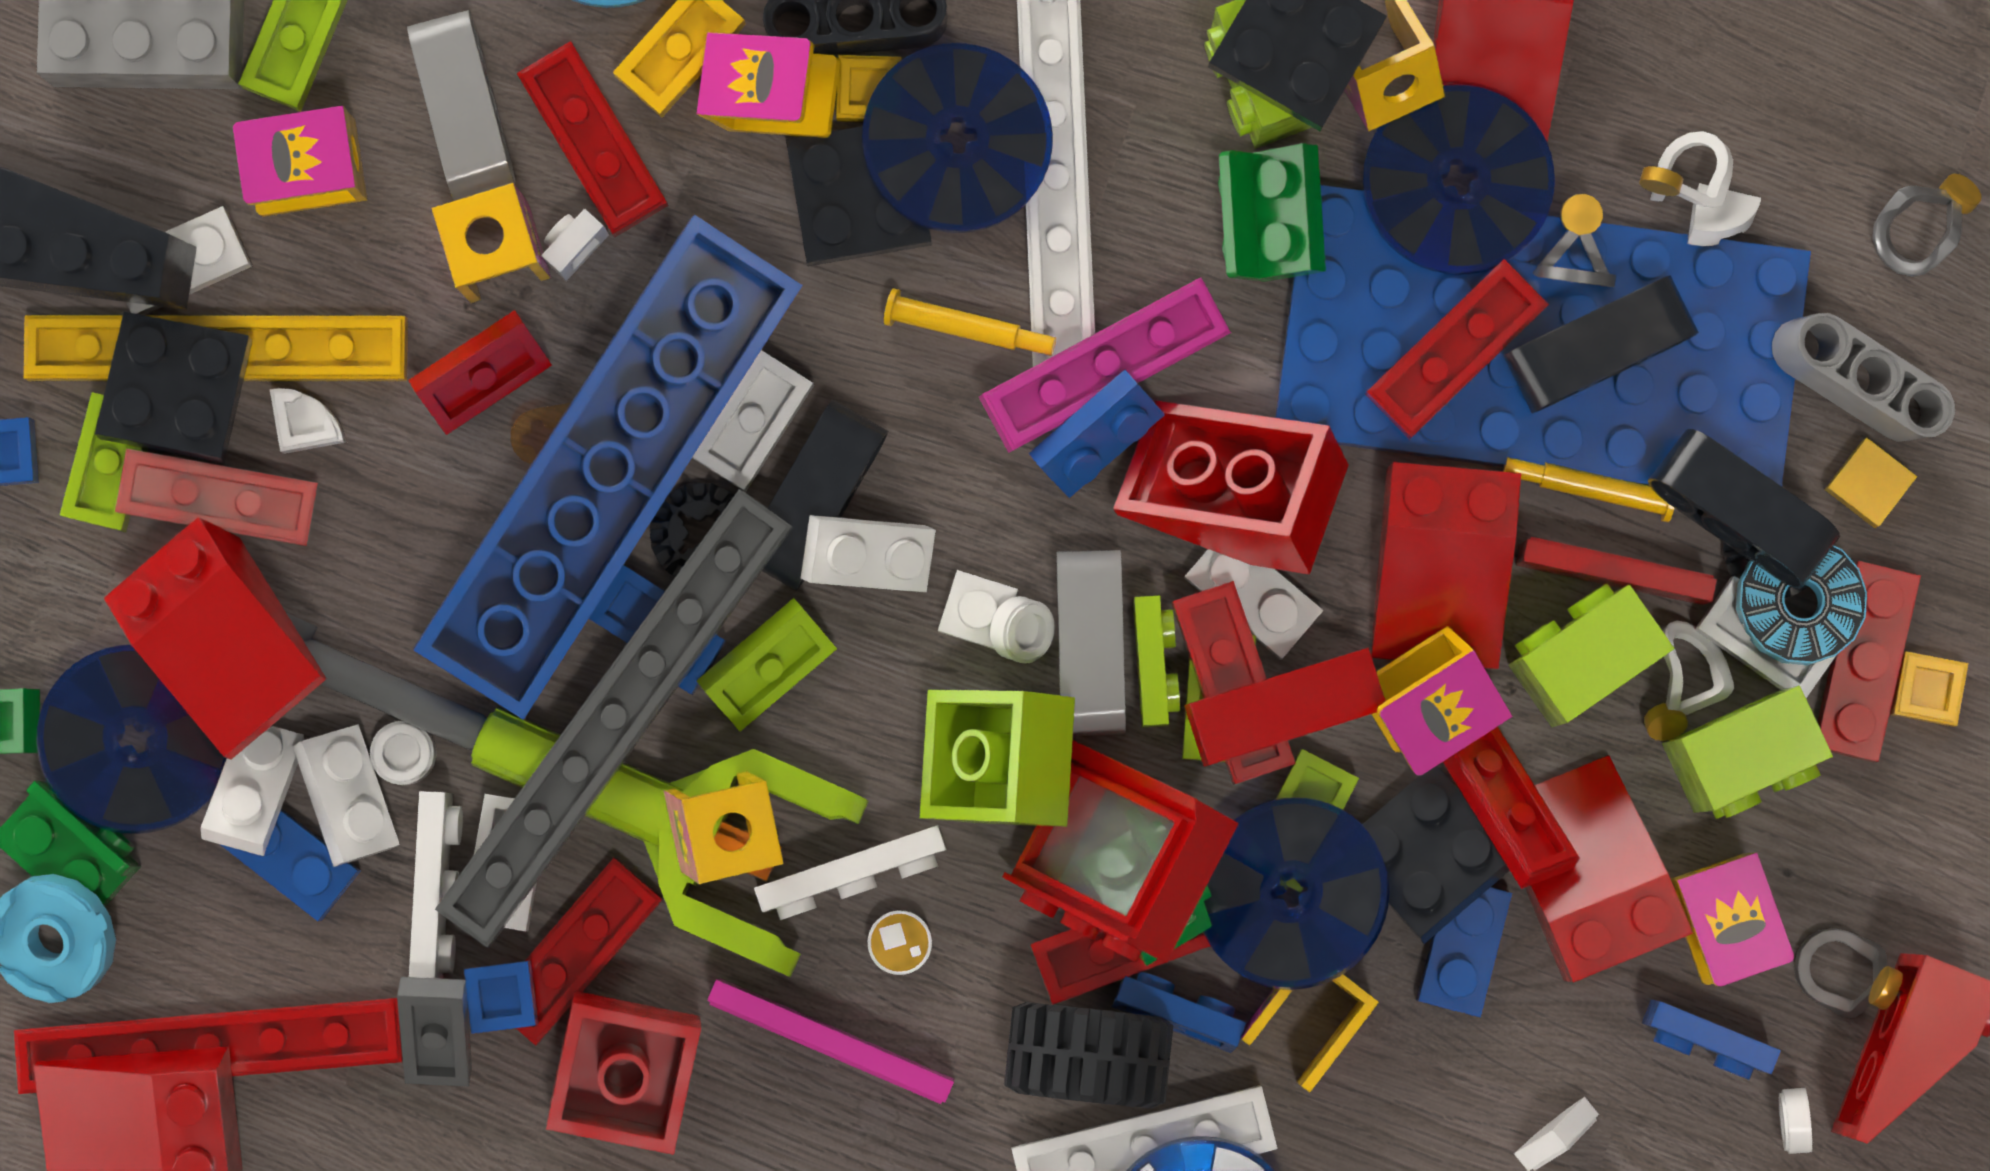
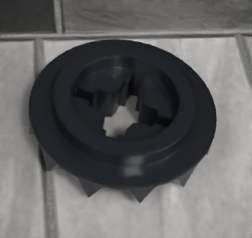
(668, 530)

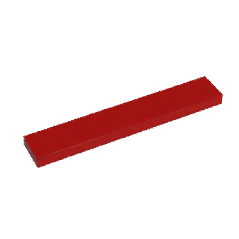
(257, 1039)

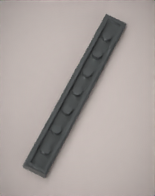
(613, 718)

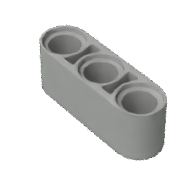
(461, 104)
(1890, 376)
(1092, 639)

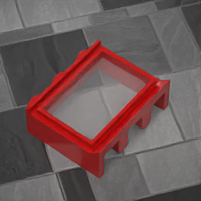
(1127, 858)

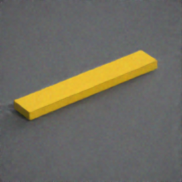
(280, 349)

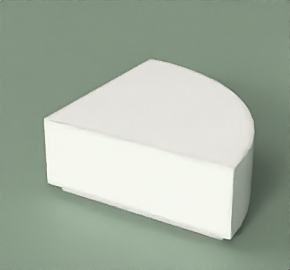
(1712, 224)
(303, 422)
(1557, 1135)

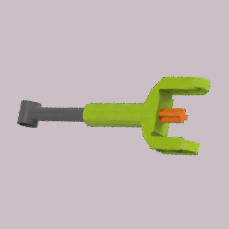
(629, 802)

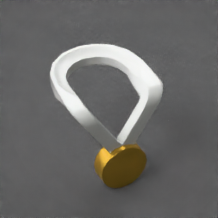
(1664, 182)
(1669, 718)

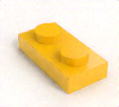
(674, 51)

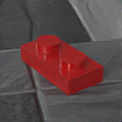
(480, 372)

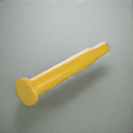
(964, 324)
(1591, 486)

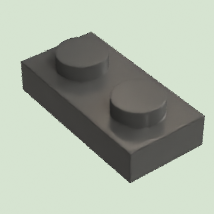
(434, 1031)

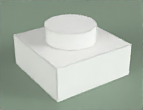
(573, 242)
(972, 607)

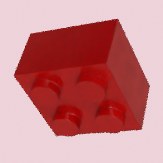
(624, 1072)

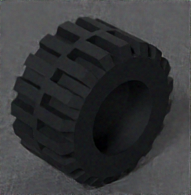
(1088, 1055)

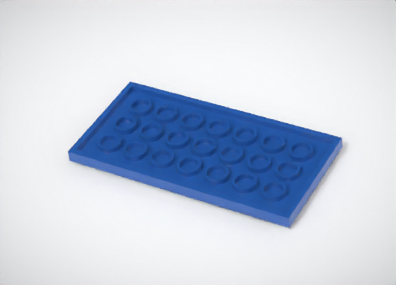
(1723, 382)

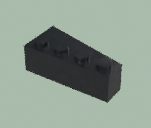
(86, 250)

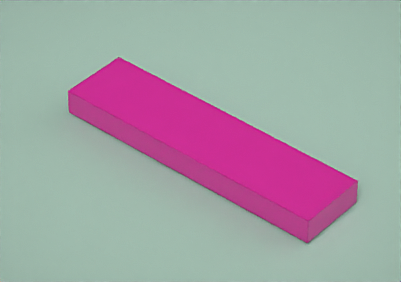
(1138, 343)
(830, 1041)

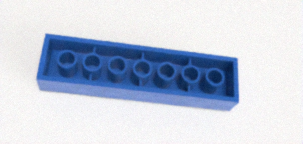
(607, 467)

